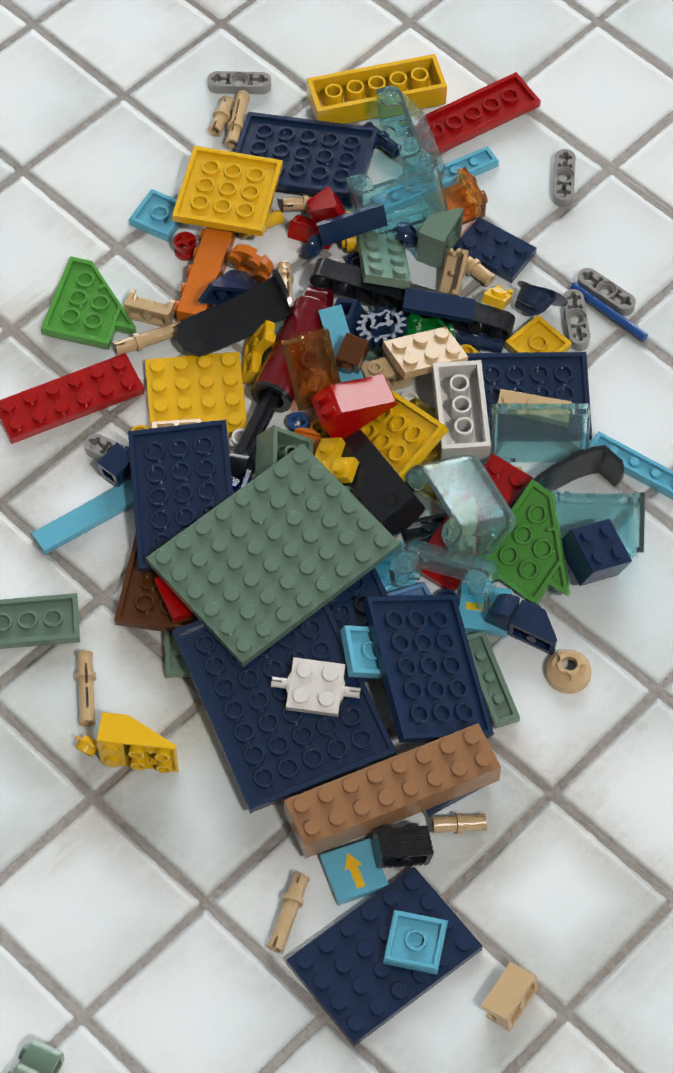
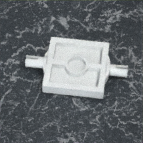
(315, 687)

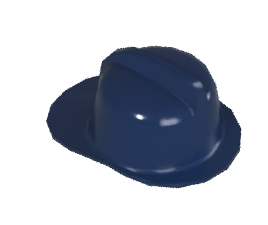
(536, 299)

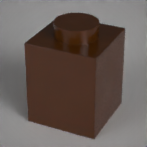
(352, 353)

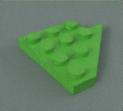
(85, 307)
(533, 552)

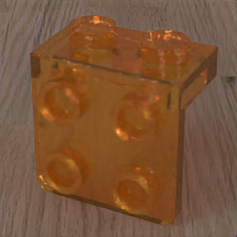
(466, 196)

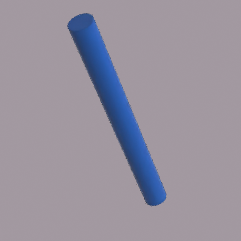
(611, 313)

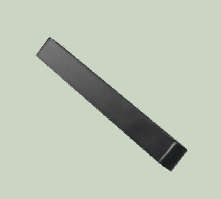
(348, 282)

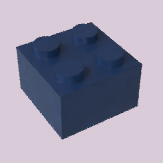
(595, 552)

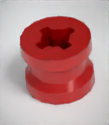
(187, 240)

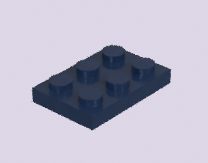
(496, 249)

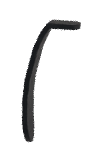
(235, 318)
(580, 464)
(381, 486)

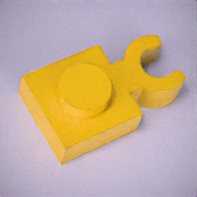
(497, 297)

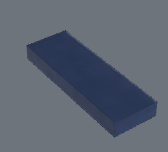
(352, 224)
(438, 305)

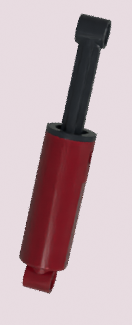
(273, 384)

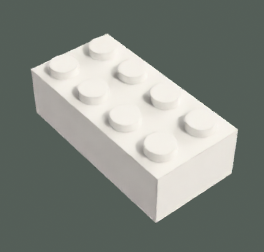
(461, 408)

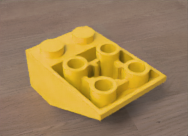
(132, 744)

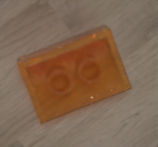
(310, 364)

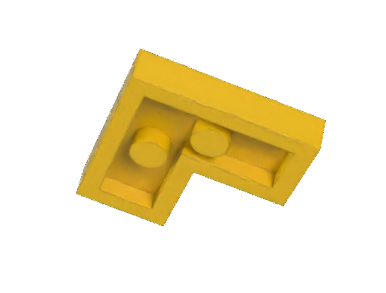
(254, 350)
(330, 453)

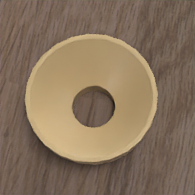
(566, 680)

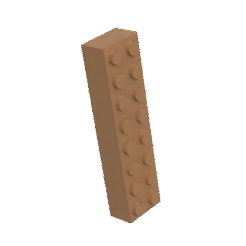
(391, 790)

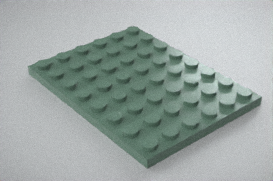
(272, 554)

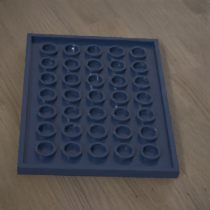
(277, 749)

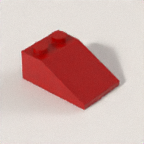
(352, 404)

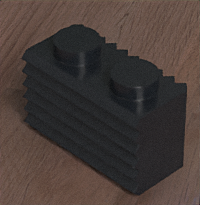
(402, 846)

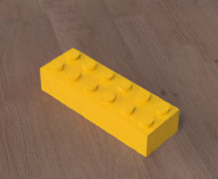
(352, 93)

